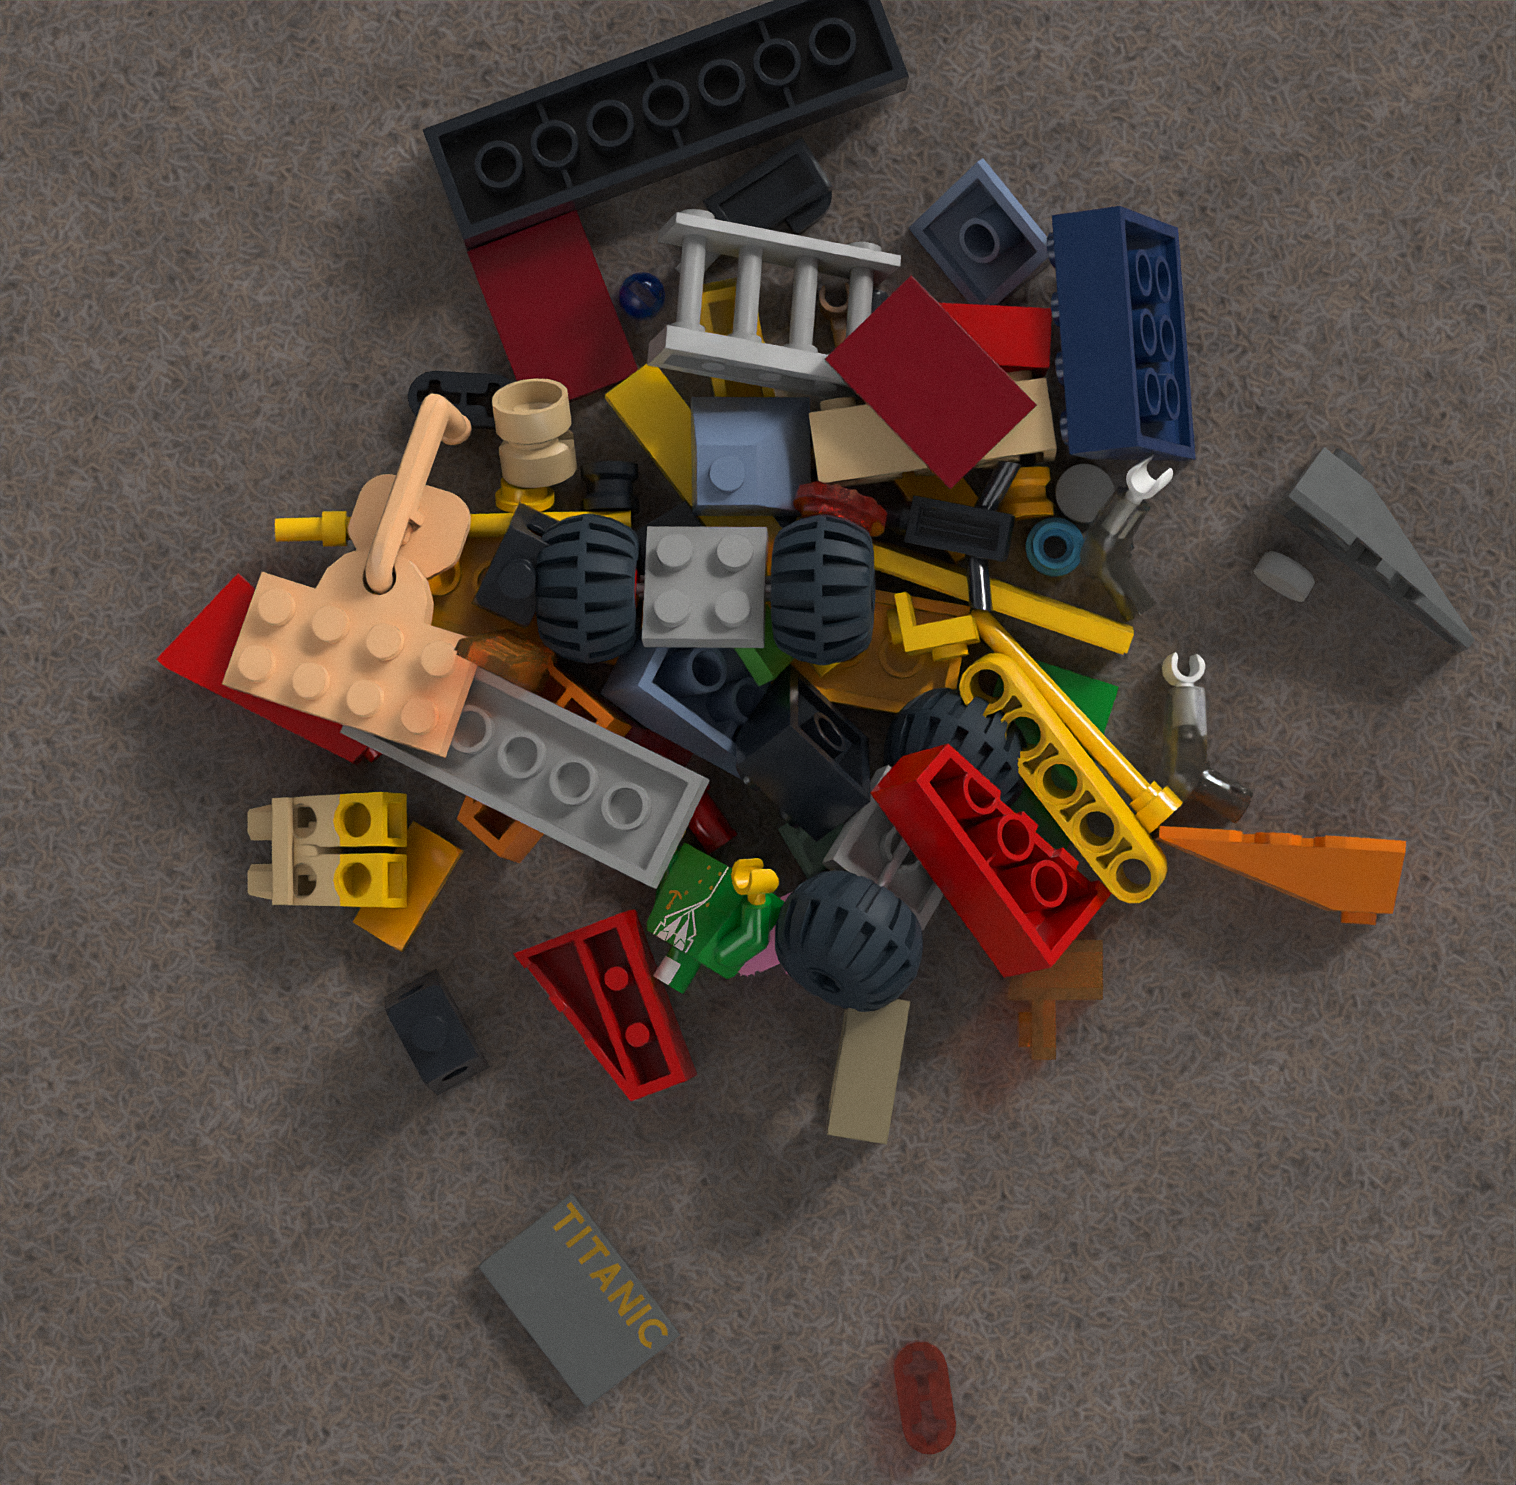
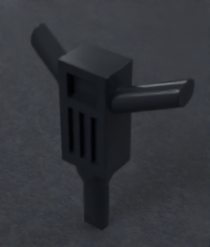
(973, 531)

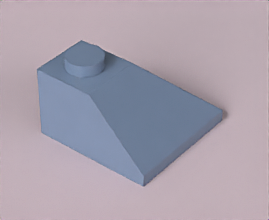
(749, 455)

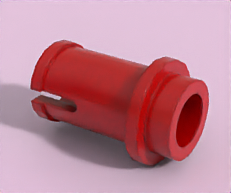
(710, 825)

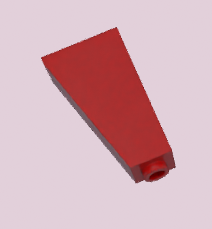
(203, 656)

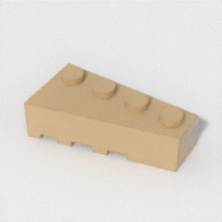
(860, 449)

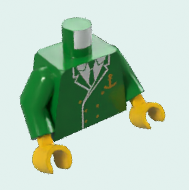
(711, 915)

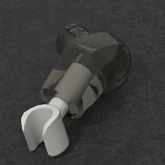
(1110, 540)
(1185, 746)

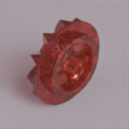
(840, 502)

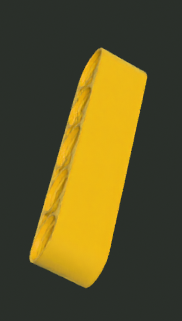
(1092, 791)

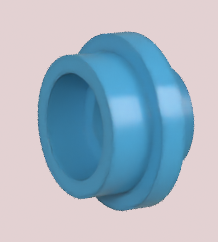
(1054, 528)

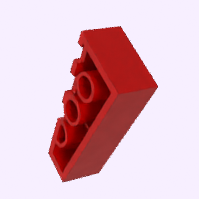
(988, 861)

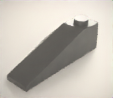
(1354, 525)

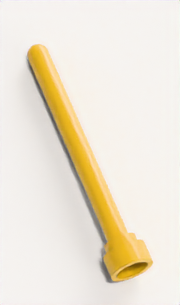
(1149, 801)

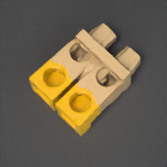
(309, 847)

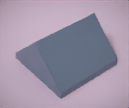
(982, 237)

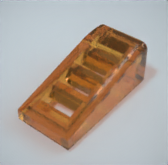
(510, 657)

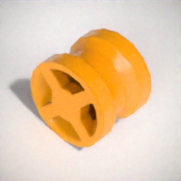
(1027, 495)

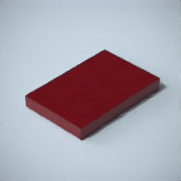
(554, 307)
(930, 382)

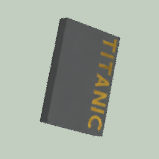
(579, 1300)

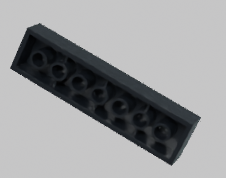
(662, 112)

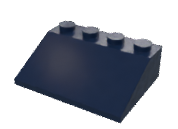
(1121, 336)

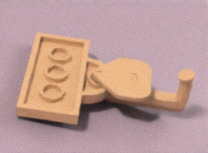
(362, 653)

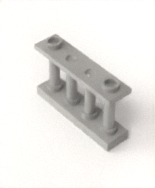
(741, 354)

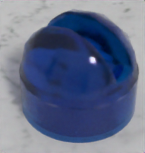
(633, 303)

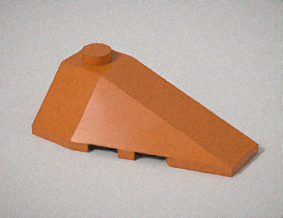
(1328, 871)

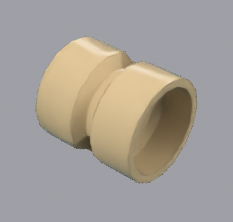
(535, 426)

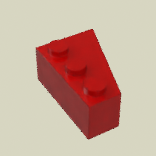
(615, 1003)

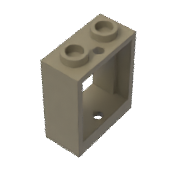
(867, 1072)

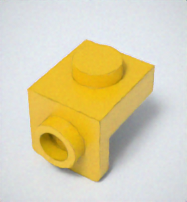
(943, 638)

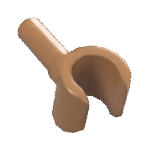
(836, 315)

